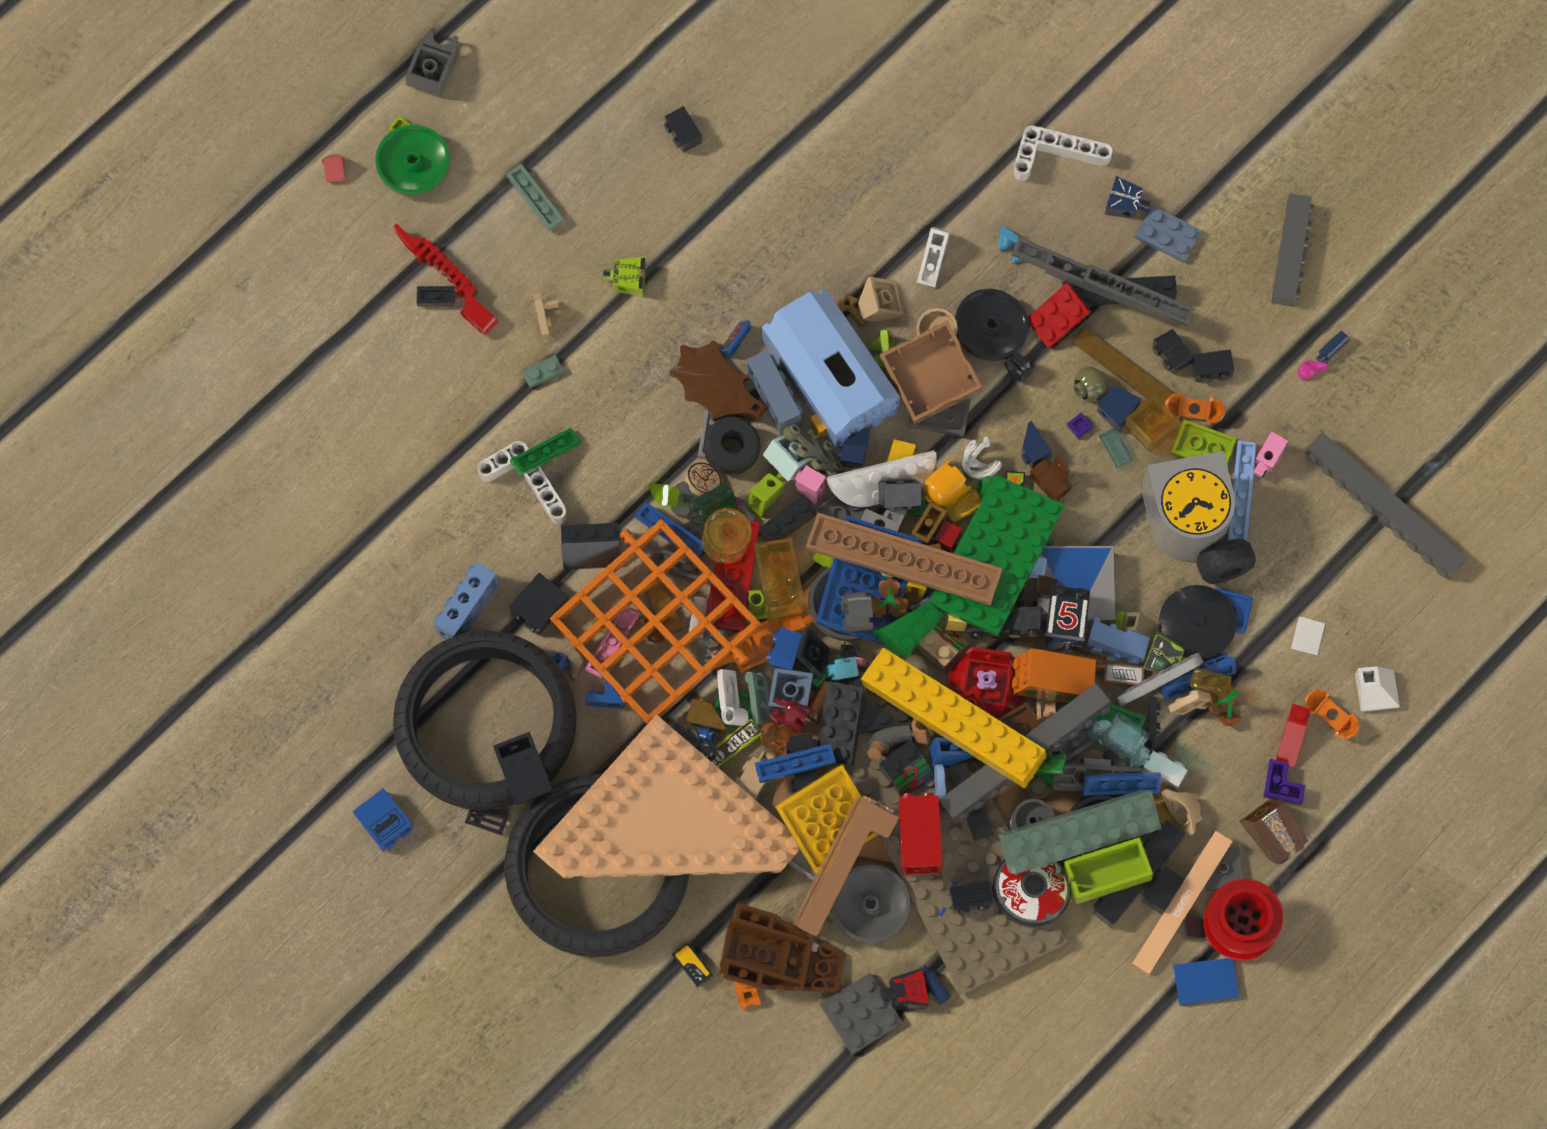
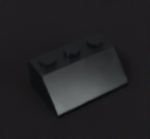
(590, 545)

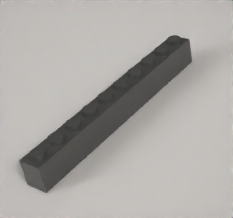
(1385, 505)
(1049, 735)

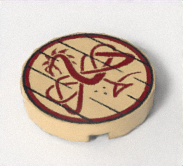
(702, 478)

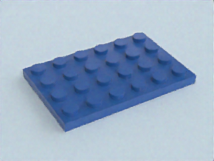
(851, 578)

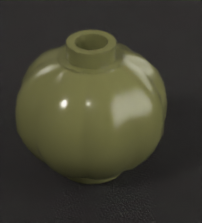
(1090, 384)

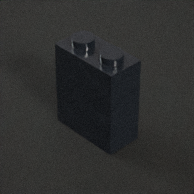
(538, 603)

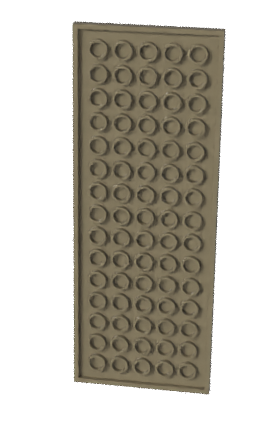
(971, 945)

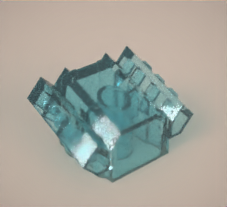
(1122, 738)

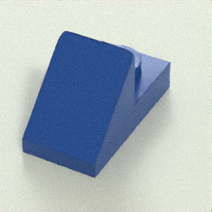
(610, 699)

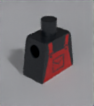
(907, 991)

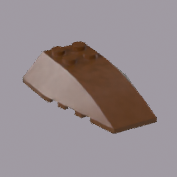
(777, 955)

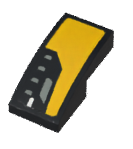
(692, 965)

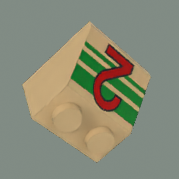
(942, 646)

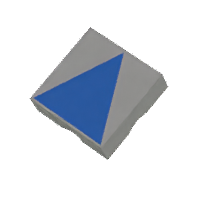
(1084, 568)

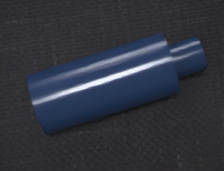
(1332, 347)
(935, 986)

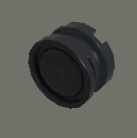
(1018, 366)

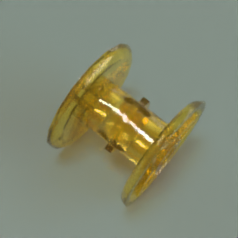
(726, 535)

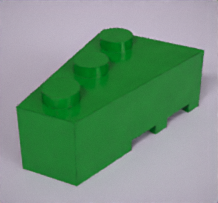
(907, 631)

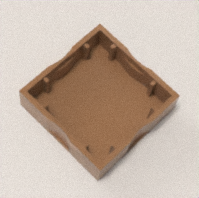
(930, 372)

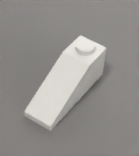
(933, 256)

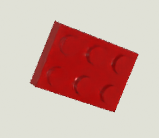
(1058, 315)

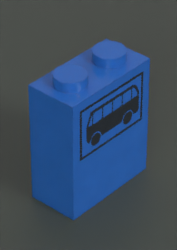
(383, 820)

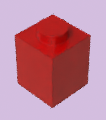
(948, 535)

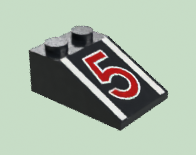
(1067, 612)

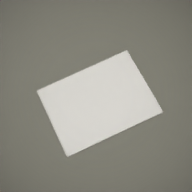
(1308, 636)

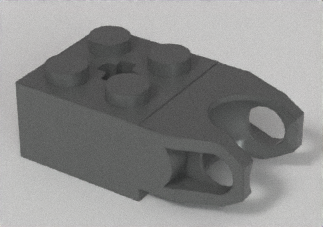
(432, 64)

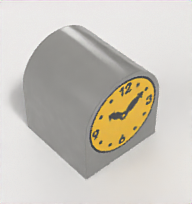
(1189, 504)

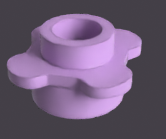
(990, 684)

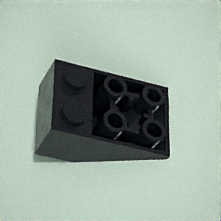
(522, 768)

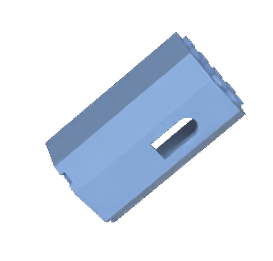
(807, 335)

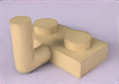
(541, 305)
(1196, 699)

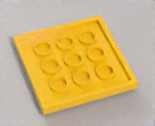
(818, 813)

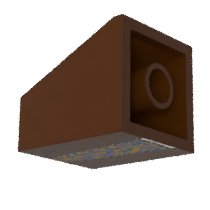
(1274, 831)

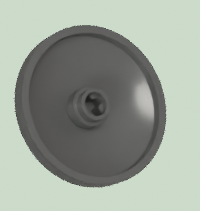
(871, 904)

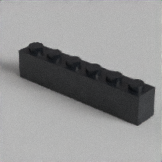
(1161, 284)
(1157, 852)

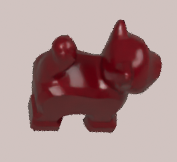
(794, 714)

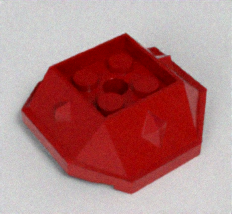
(963, 677)

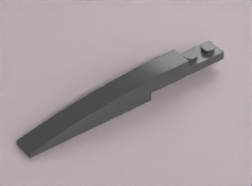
(1102, 282)

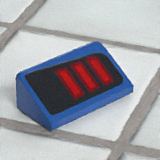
(736, 338)

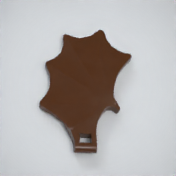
(714, 383)

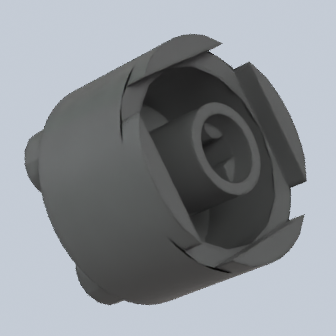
(857, 611)

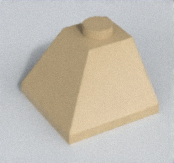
(880, 300)

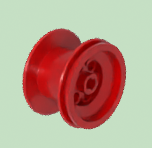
(1259, 900)

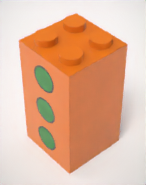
(1052, 675)

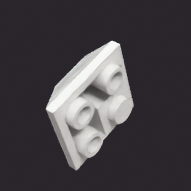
(1376, 688)

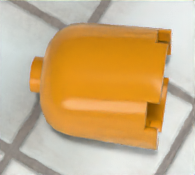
(945, 486)

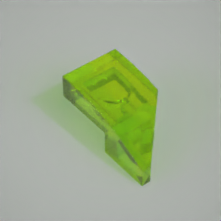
(665, 494)

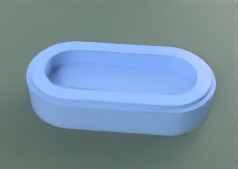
(940, 784)

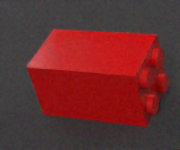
(920, 834)

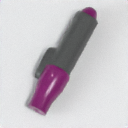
(743, 508)

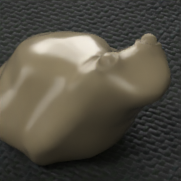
(575, 662)

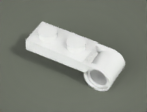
(729, 699)

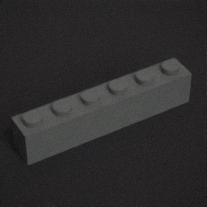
(1291, 250)

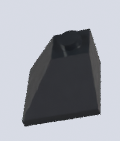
(813, 653)

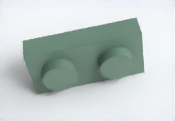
(542, 371)

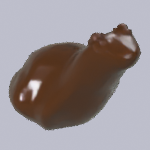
(655, 635)

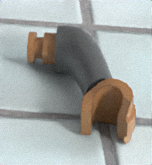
(889, 737)

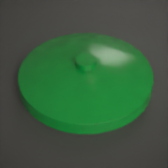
(412, 160)

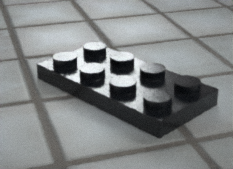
(842, 720)

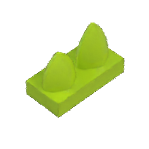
(882, 343)

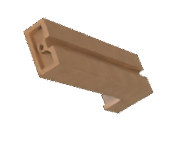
(840, 858)

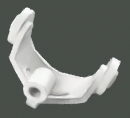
(970, 461)

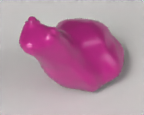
(1310, 368)

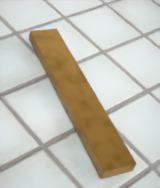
(1121, 366)

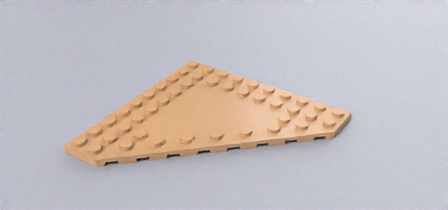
(667, 815)

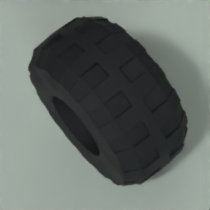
(735, 429)
(1226, 561)

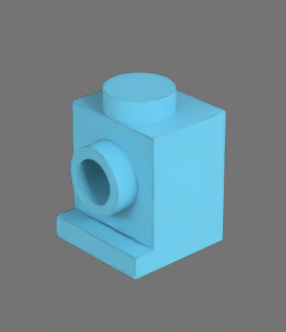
(843, 669)

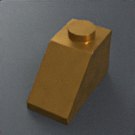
(930, 523)
(704, 716)

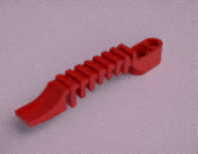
(473, 311)

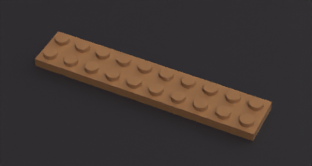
(904, 559)

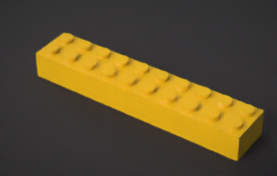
(954, 717)

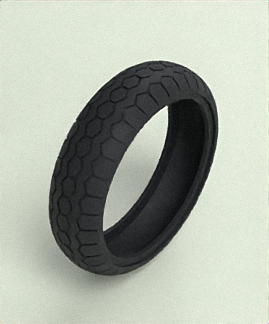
(460, 650)
(553, 932)

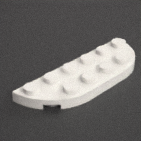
(861, 486)

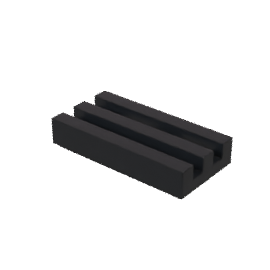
(502, 825)

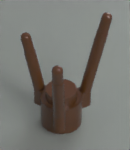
(1100, 661)

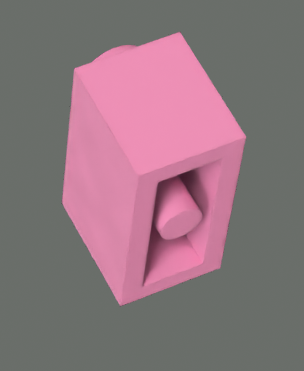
(810, 484)

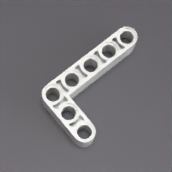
(1057, 148)
(537, 474)

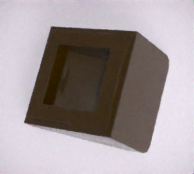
(1044, 586)

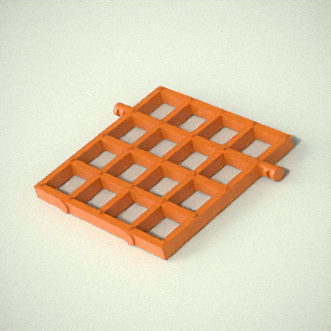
(655, 622)

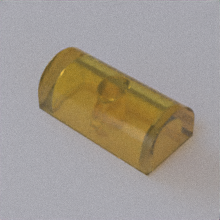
(1211, 682)

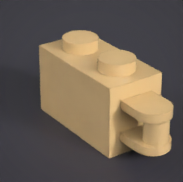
(749, 780)

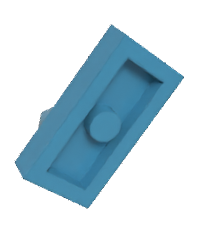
(1006, 240)

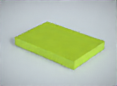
(1200, 440)

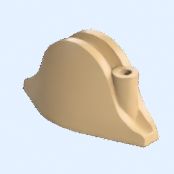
(1183, 809)

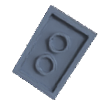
(1168, 234)

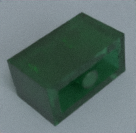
(713, 500)

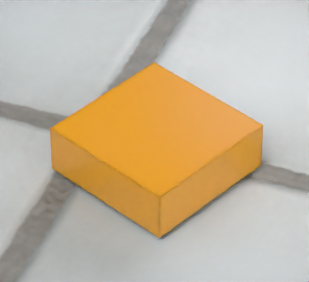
(817, 424)

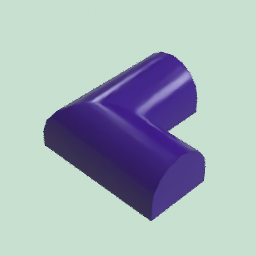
(1278, 788)

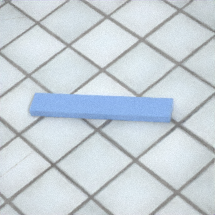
(1242, 489)

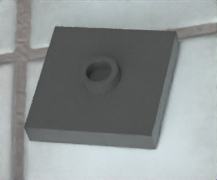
(1227, 870)

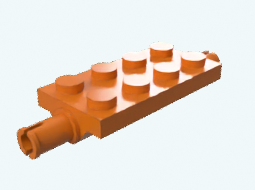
(761, 642)

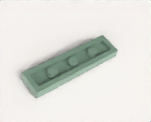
(535, 197)

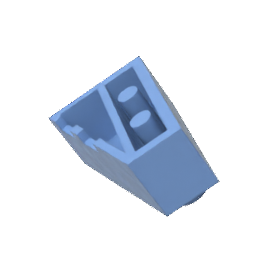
(1117, 643)

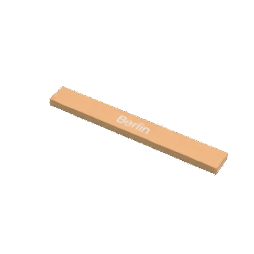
(1182, 902)

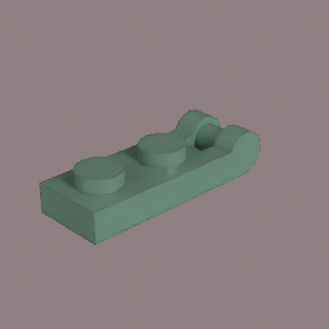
(758, 697)

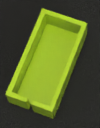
(1108, 870)

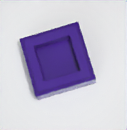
(1079, 426)

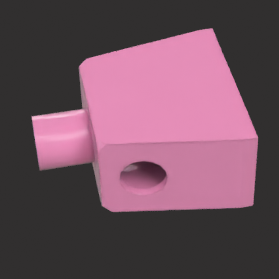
(1273, 448)

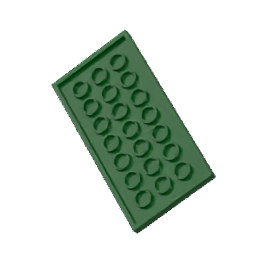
(1008, 534)

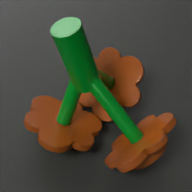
(896, 607)
(1227, 718)

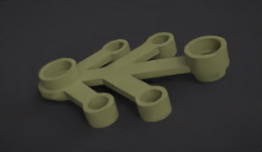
(814, 450)

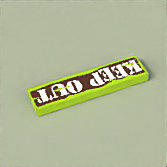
(736, 742)

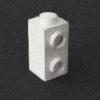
(1171, 772)

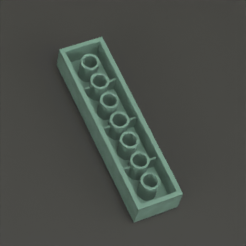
(1079, 831)

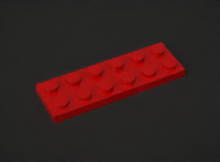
(737, 579)

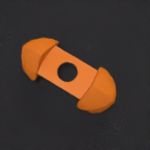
(1211, 410)
(1319, 702)

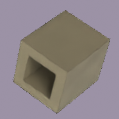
(1138, 623)

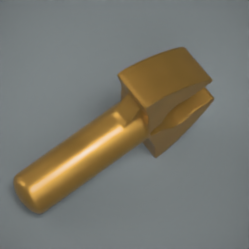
(851, 309)

